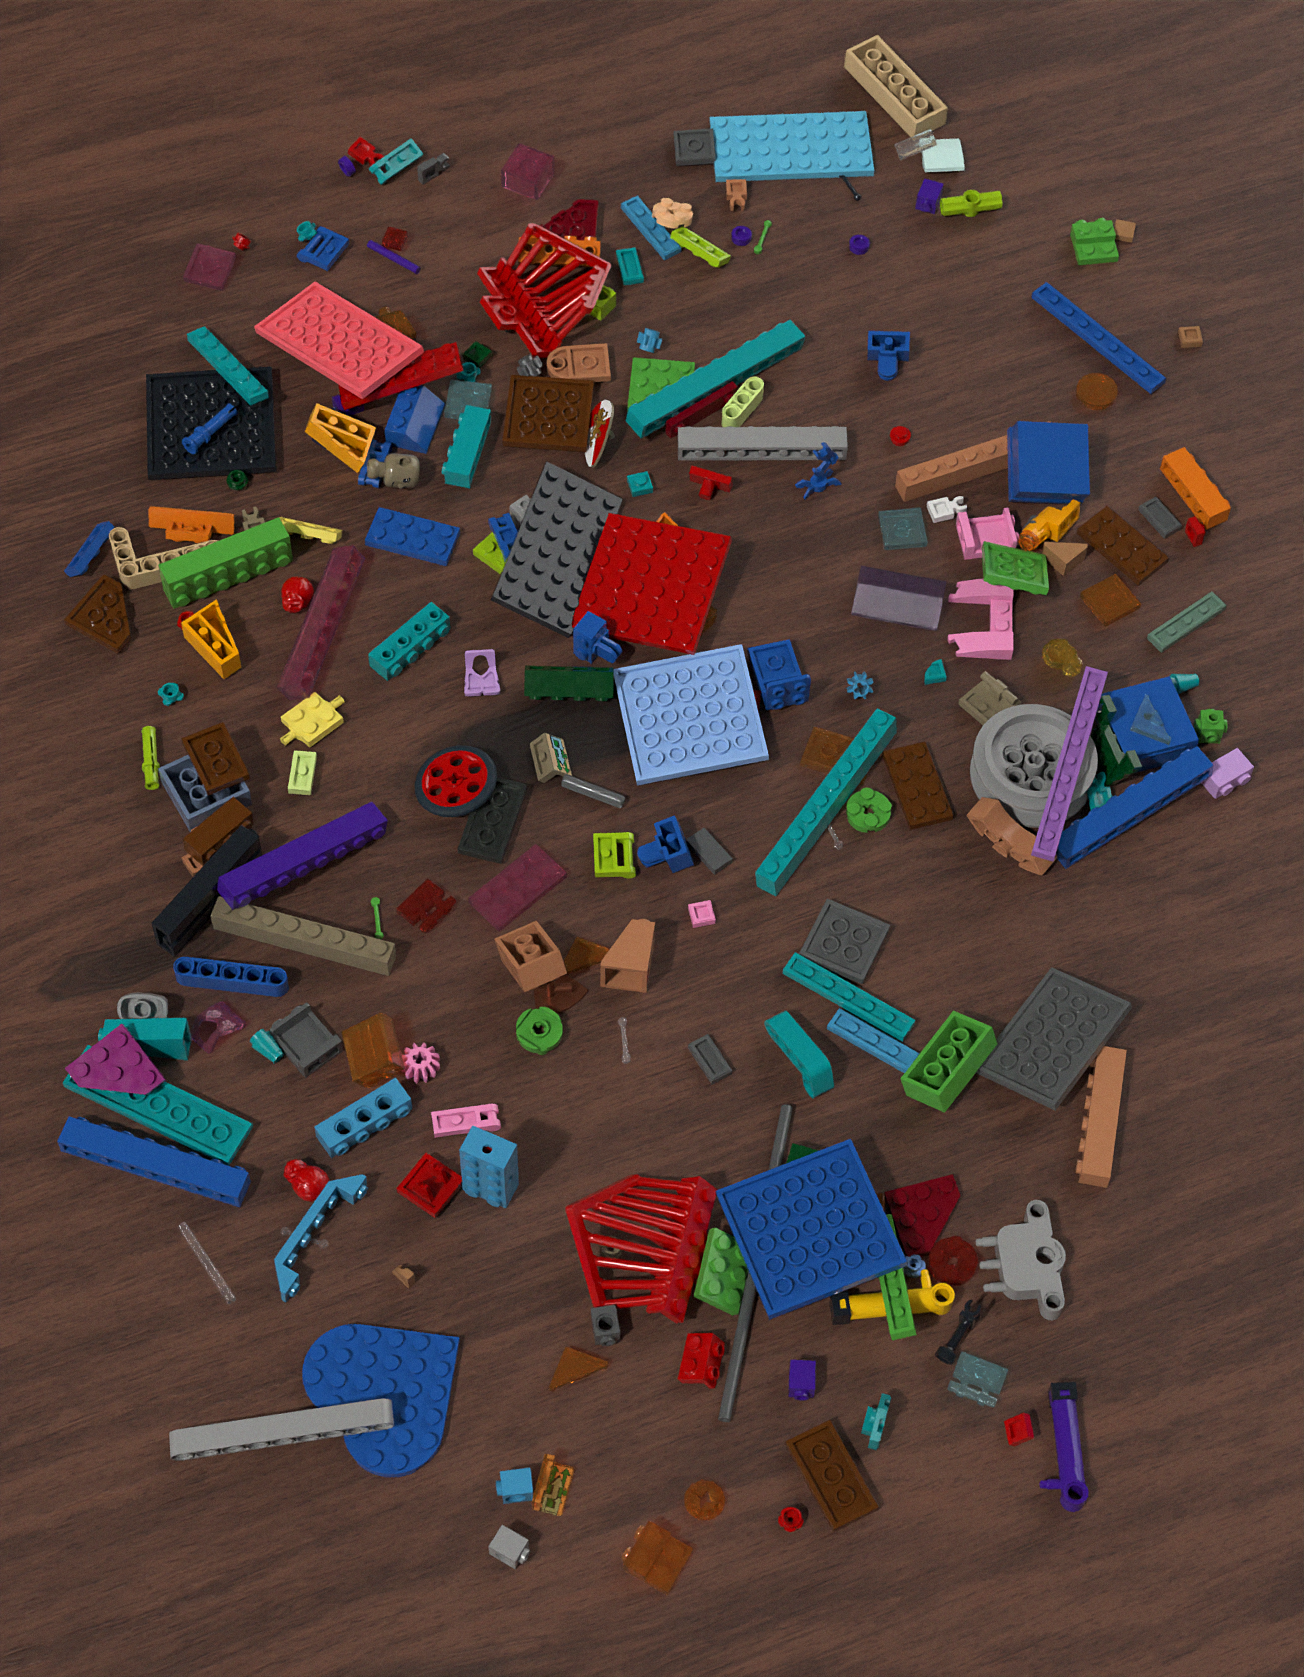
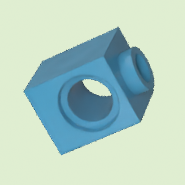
(515, 1485)

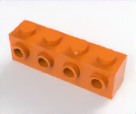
(589, 244)
(1195, 488)

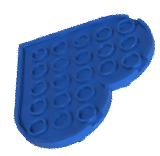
(392, 1364)

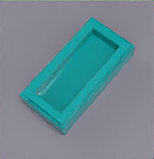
(629, 266)

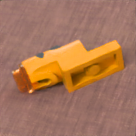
(1049, 524)

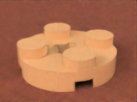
(672, 214)

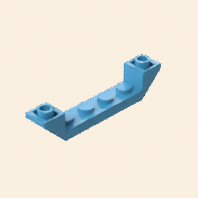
(346, 1188)

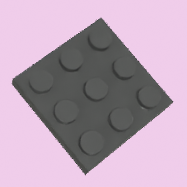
(844, 941)

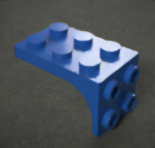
(779, 675)

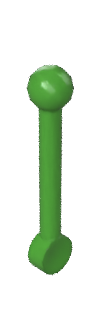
(758, 249)
(375, 902)

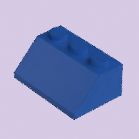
(414, 419)

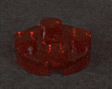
(955, 1248)

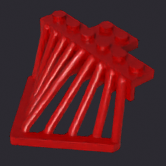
(517, 307)
(681, 1245)

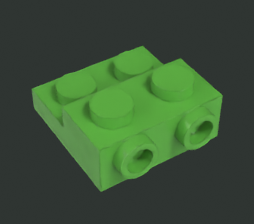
(1094, 242)

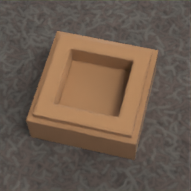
(1124, 230)
(1190, 337)

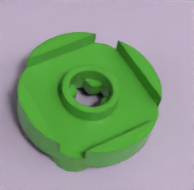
(868, 799)
(536, 1018)

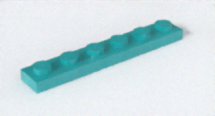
(227, 365)
(848, 996)

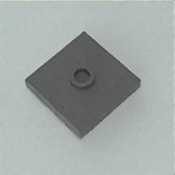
(694, 147)

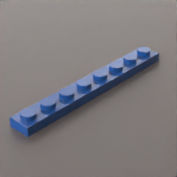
(1098, 338)

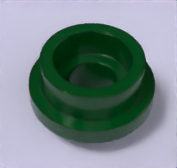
(234, 476)

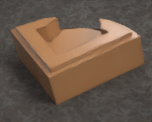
(405, 1275)

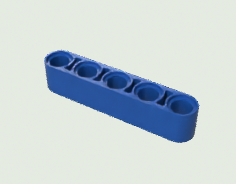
(222, 969)

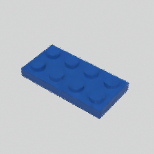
(412, 536)

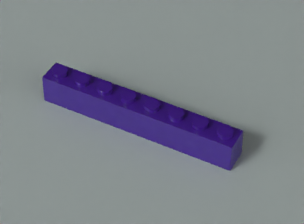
(302, 855)

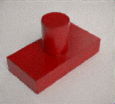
(709, 481)

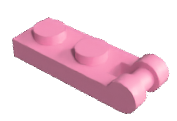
(461, 1120)

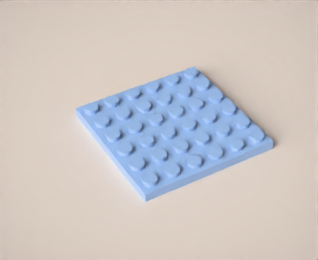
(690, 714)

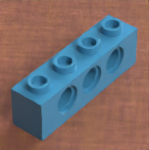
(369, 1106)

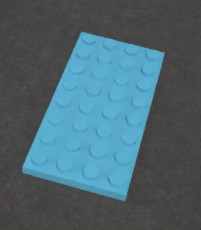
(792, 146)

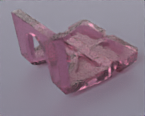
(226, 1022)

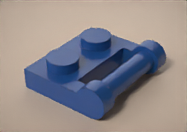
(327, 252)

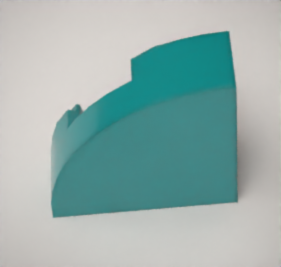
(935, 673)

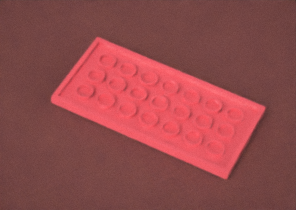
(339, 339)

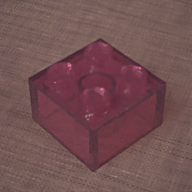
(528, 171)

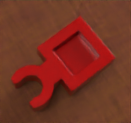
(364, 151)

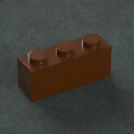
(216, 830)

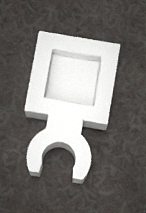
(944, 510)

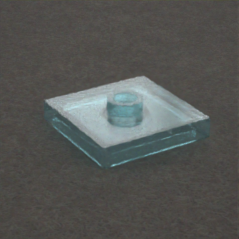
(902, 528)

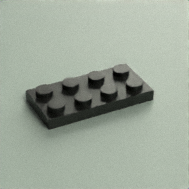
(492, 824)

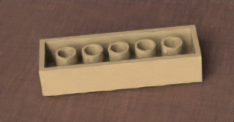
(895, 86)

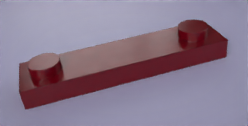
(701, 409)

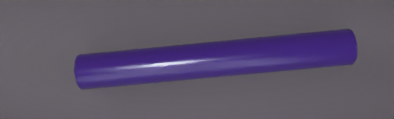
(393, 256)

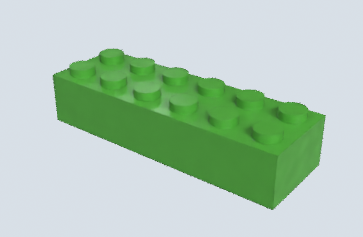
(226, 563)

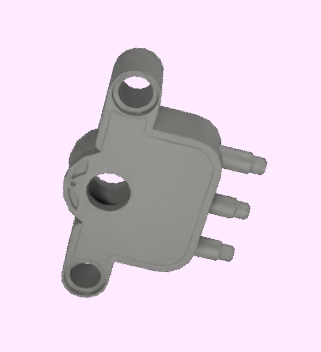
(1017, 1264)

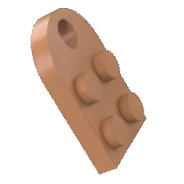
(580, 362)

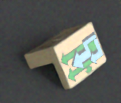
(550, 757)

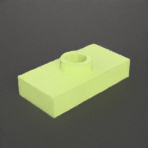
(302, 772)

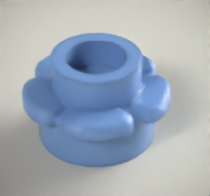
(914, 1272)

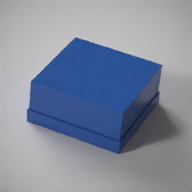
(1048, 462)
(1172, 713)

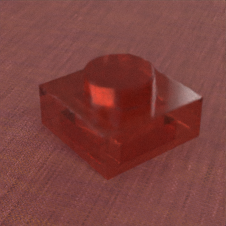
(394, 238)

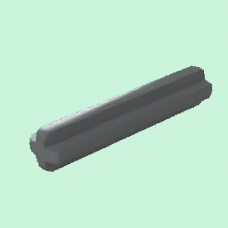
(593, 791)

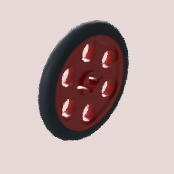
(468, 801)

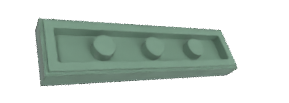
(1186, 622)

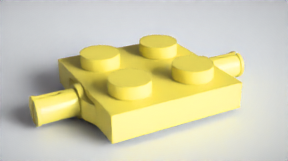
(312, 719)

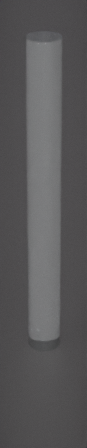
(207, 1263)

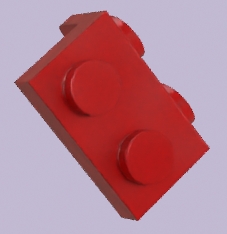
(701, 1359)

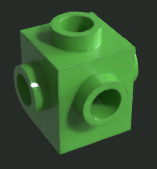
(1210, 726)

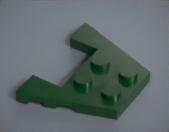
(1110, 758)

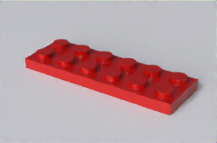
(425, 368)

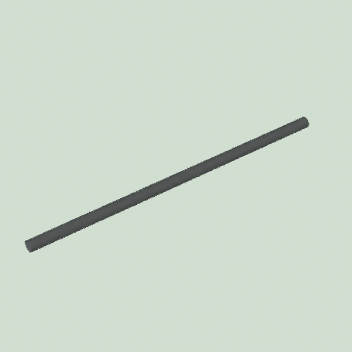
(750, 1289)

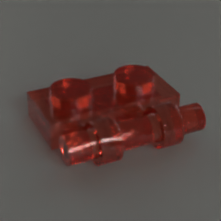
(421, 902)

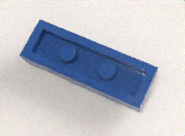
(89, 549)

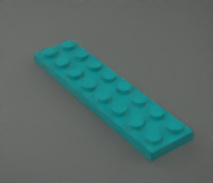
(177, 1117)

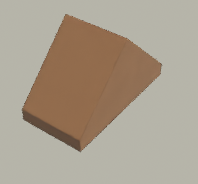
(1064, 556)

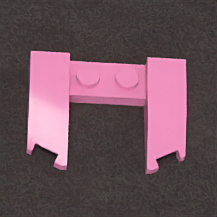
(997, 642)

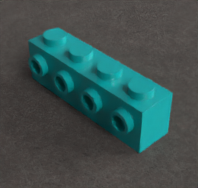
(467, 446)
(409, 641)

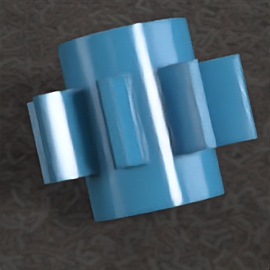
(649, 340)
(858, 678)

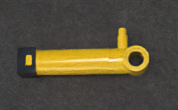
(871, 1305)

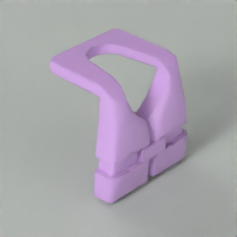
(477, 684)

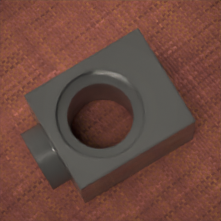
(602, 1316)

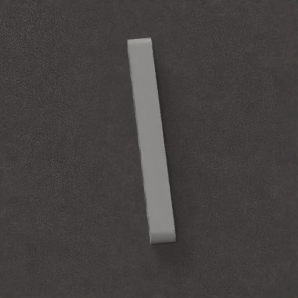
(281, 1429)

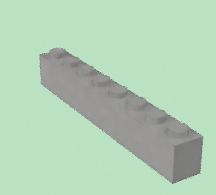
(759, 442)

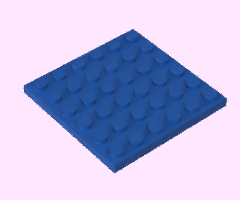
(810, 1228)

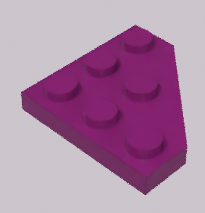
(116, 1065)

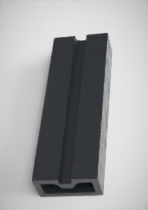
(196, 901)

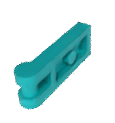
(396, 161)

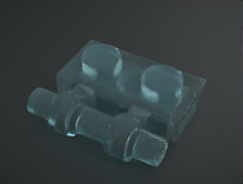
(981, 1374)

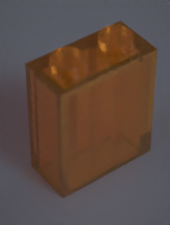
(373, 1050)

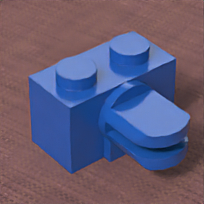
(888, 349)
(593, 640)
(668, 847)

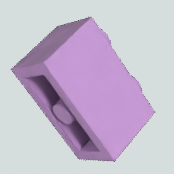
(1228, 772)

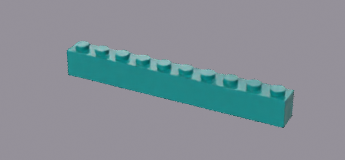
(734, 366)
(826, 802)

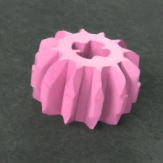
(428, 1059)

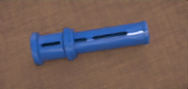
(203, 434)

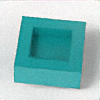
(640, 484)

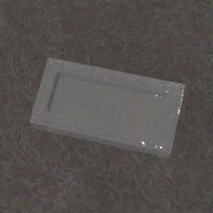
(915, 144)

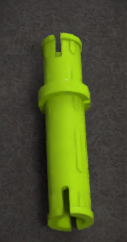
(150, 764)

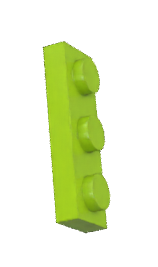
(700, 247)

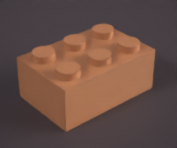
(530, 956)

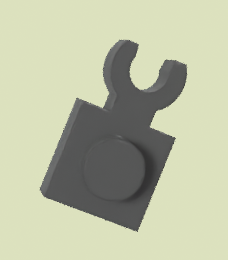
(430, 169)

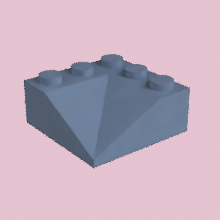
(190, 796)

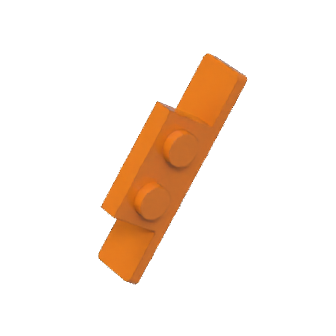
(190, 524)

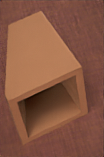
(630, 958)

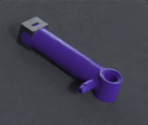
(1068, 1446)

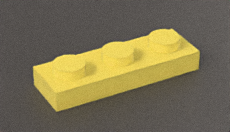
(310, 530)

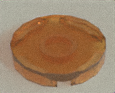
(1096, 391)

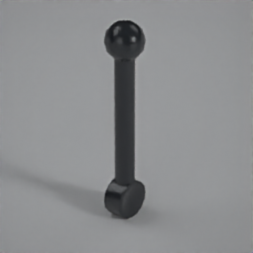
(857, 196)

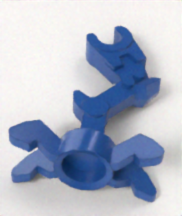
(819, 481)

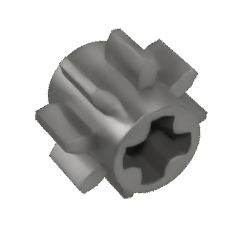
(529, 366)

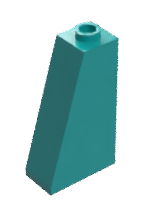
(156, 1036)

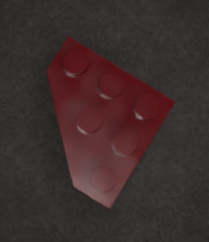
(576, 221)
(922, 1212)

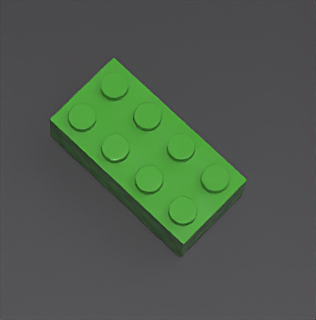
(949, 1061)

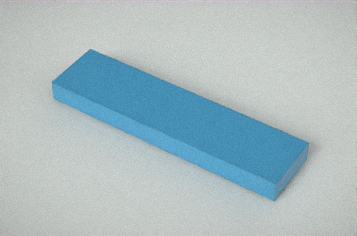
(651, 230)
(872, 1040)

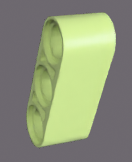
(743, 402)

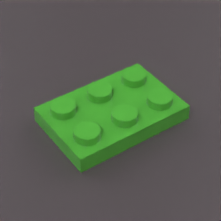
(721, 1273)

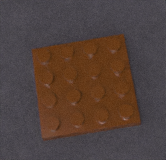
(548, 413)

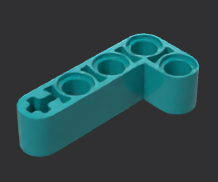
(802, 1052)

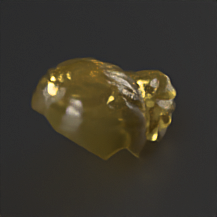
(1061, 655)

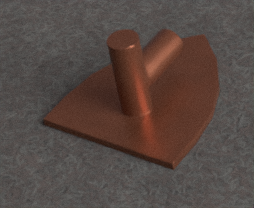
(559, 994)

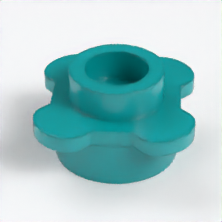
(306, 230)
(471, 368)
(170, 688)

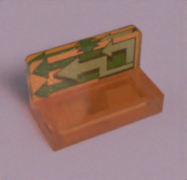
(552, 1486)

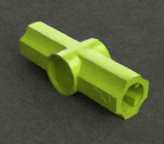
(970, 203)

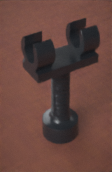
(966, 1320)

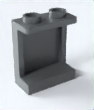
(305, 1040)

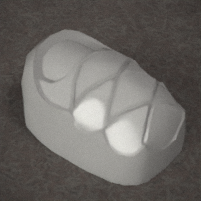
(142, 1006)

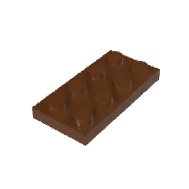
(1122, 545)
(917, 785)
(831, 1475)

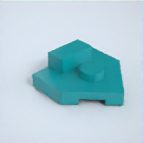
(875, 1421)

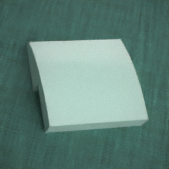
(944, 156)

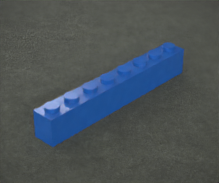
(1133, 805)
(154, 1161)

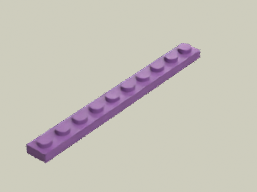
(1069, 764)

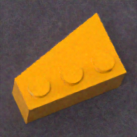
(341, 435)
(212, 639)

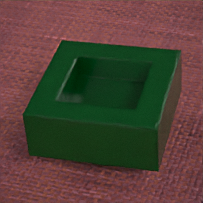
(477, 354)

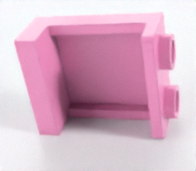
(992, 529)

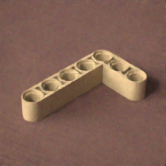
(145, 570)

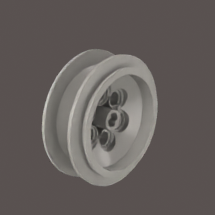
(1007, 739)

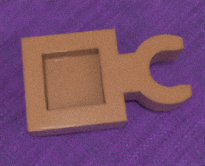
(736, 192)

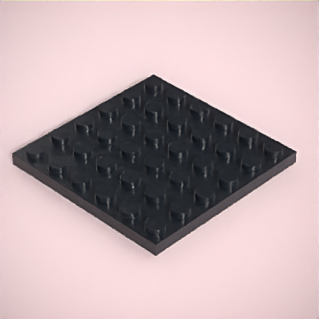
(190, 399)

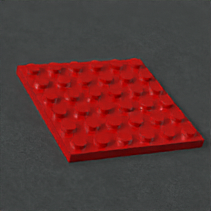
(653, 582)

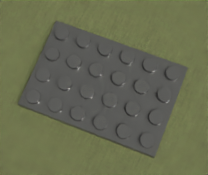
(1054, 1038)

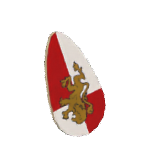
(599, 431)

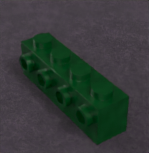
(568, 682)

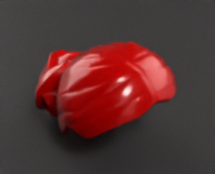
(296, 594)
(305, 1179)

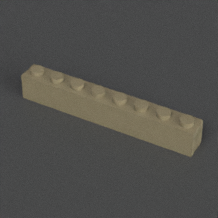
(305, 936)

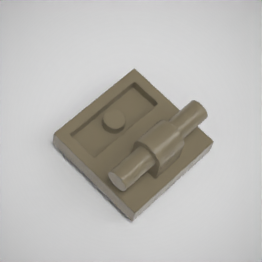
(988, 698)

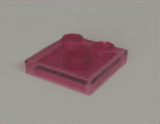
(209, 267)

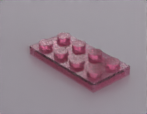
(517, 887)

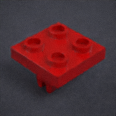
(430, 1185)

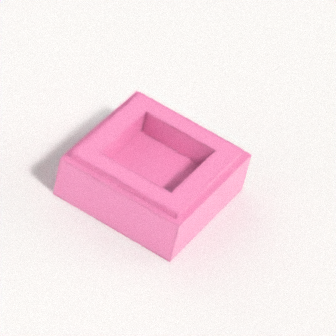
(701, 914)

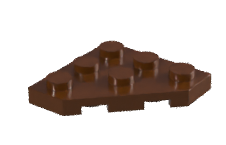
(102, 615)

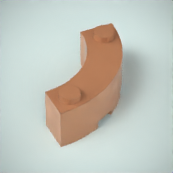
(1006, 834)

